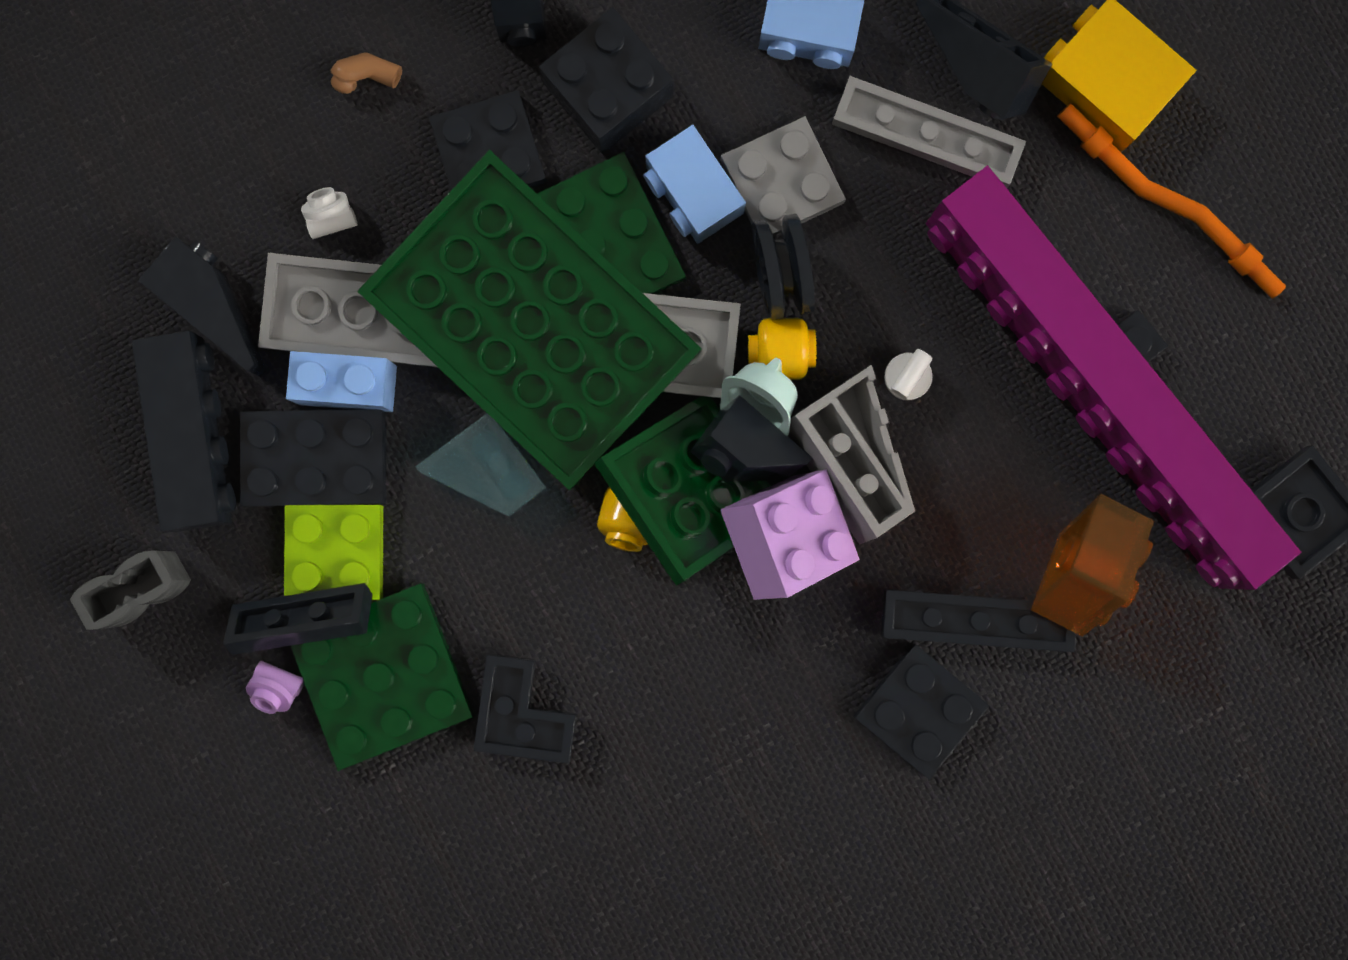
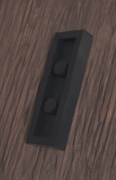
(298, 619)

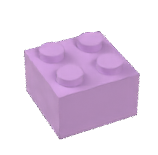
(790, 535)

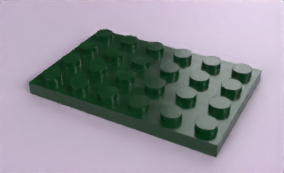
(529, 320)

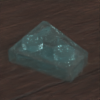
(485, 467)

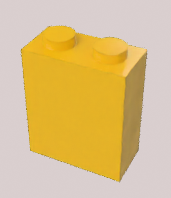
(1115, 72)

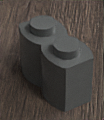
(126, 594)

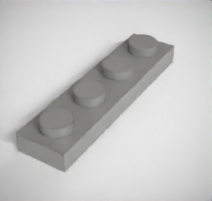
(926, 131)

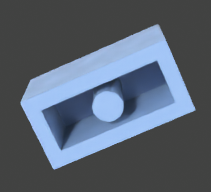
(812, 30)
(693, 185)
(341, 381)

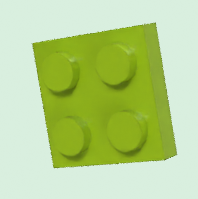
(333, 547)

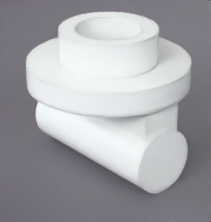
(327, 212)
(909, 375)

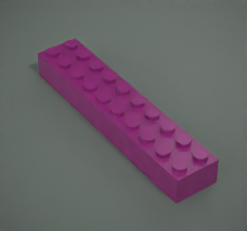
(1109, 385)

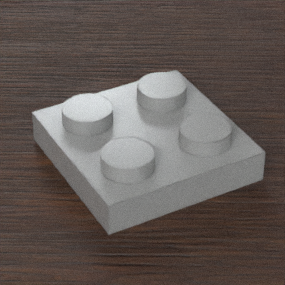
(783, 176)

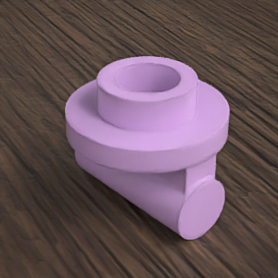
(273, 688)

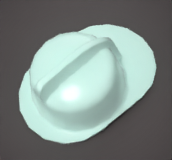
(765, 390)

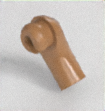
(363, 66)

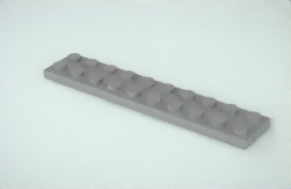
(317, 309)

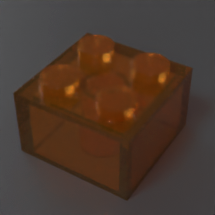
(1094, 566)

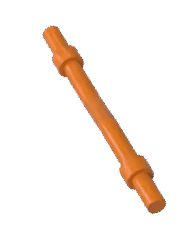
(1243, 257)

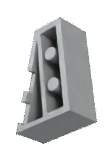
(851, 441)

